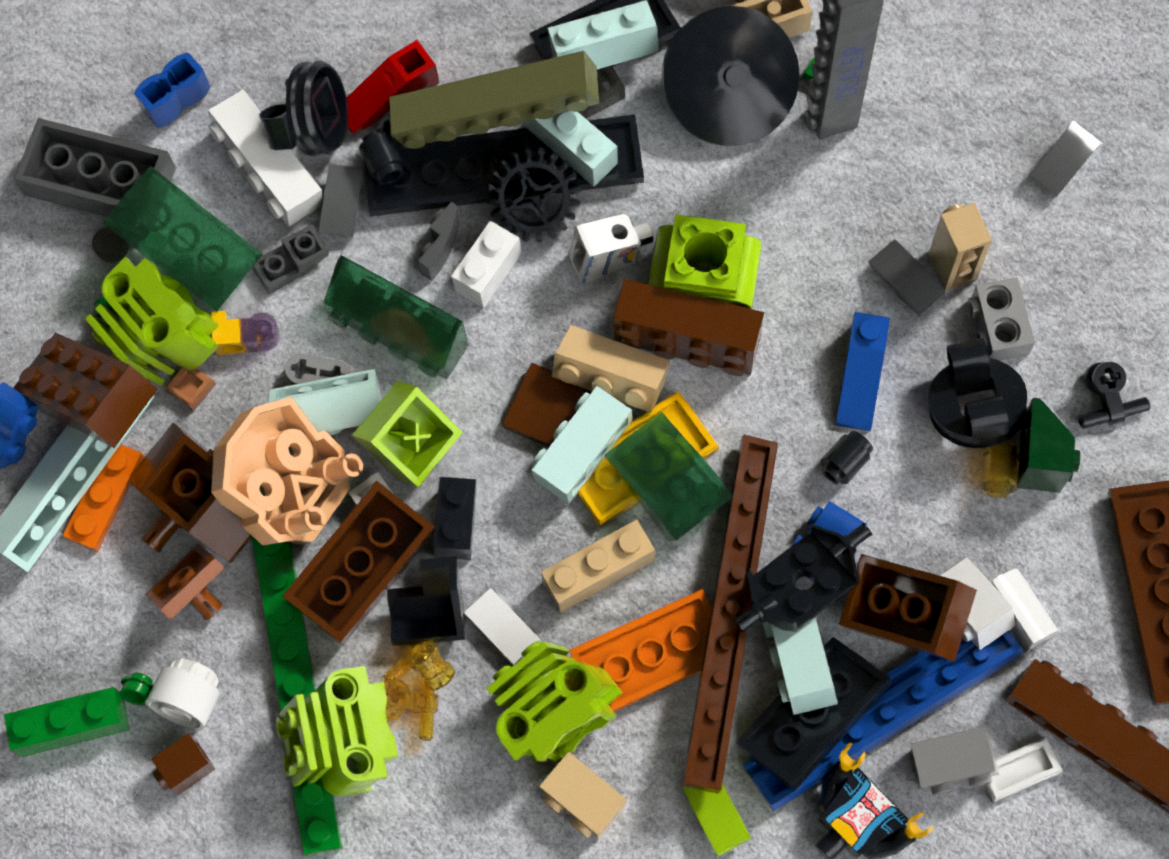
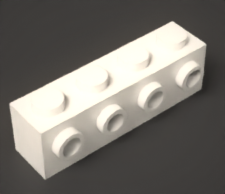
(273, 172)

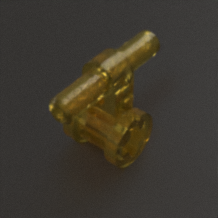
(427, 661)
(420, 702)

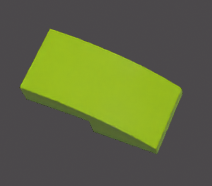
(718, 818)

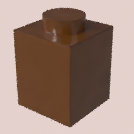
(181, 764)

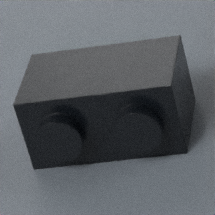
(455, 518)

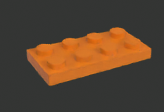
(652, 649)

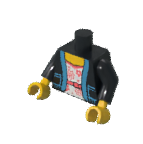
(861, 815)

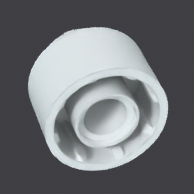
(184, 693)

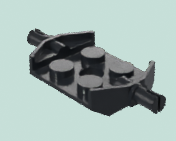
(819, 555)

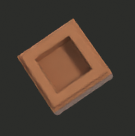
(190, 387)

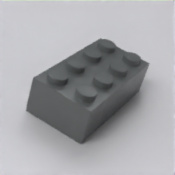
(84, 167)

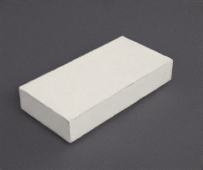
(501, 626)
(1023, 769)

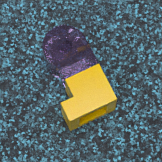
(245, 334)

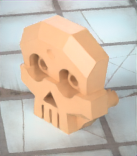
(298, 488)

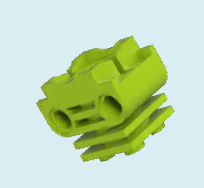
(707, 240)
(152, 321)
(550, 702)
(338, 734)

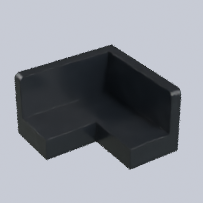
(429, 610)

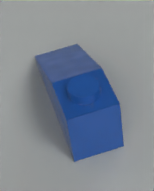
(862, 371)

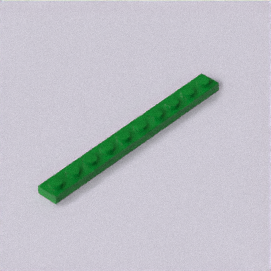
(293, 677)

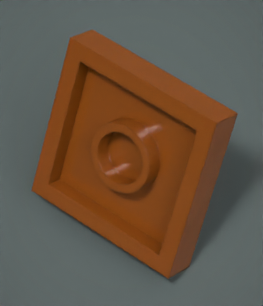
(187, 584)

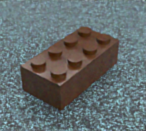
(688, 327)
(85, 389)
(359, 563)

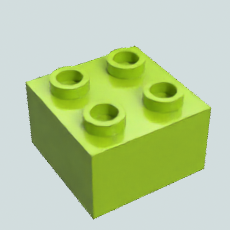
(407, 433)

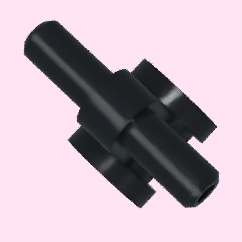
(1113, 409)

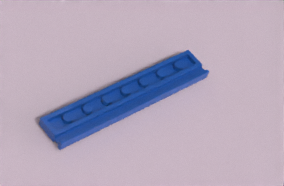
(914, 692)

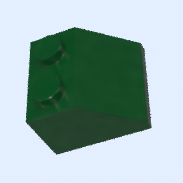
(1045, 450)

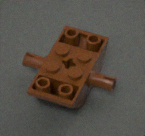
(179, 482)

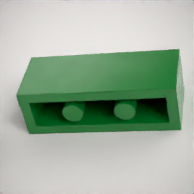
(66, 722)

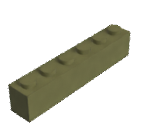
(494, 100)

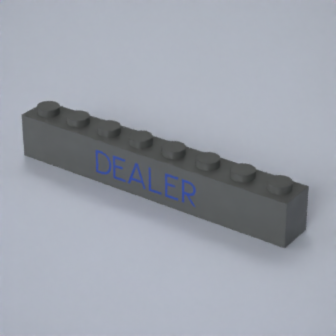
(841, 64)

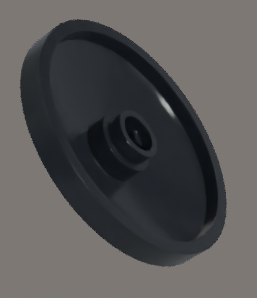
(730, 76)

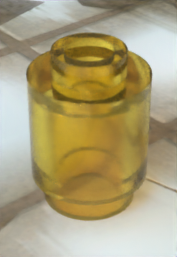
(1000, 470)

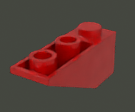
(400, 73)

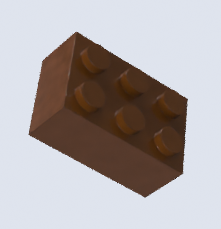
(908, 607)

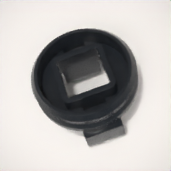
(313, 112)
(985, 420)

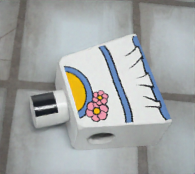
(606, 246)

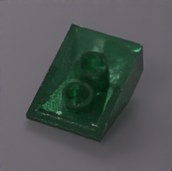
(668, 477)

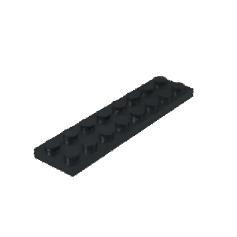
(463, 167)

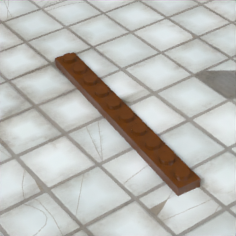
(732, 597)

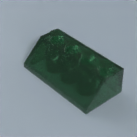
(182, 238)
(395, 319)

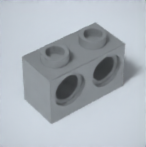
(1010, 319)

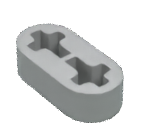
(314, 364)

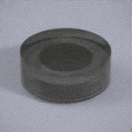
(109, 245)

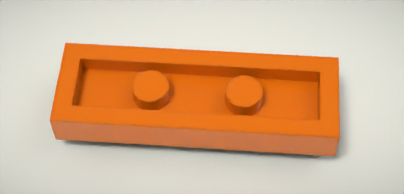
(102, 500)

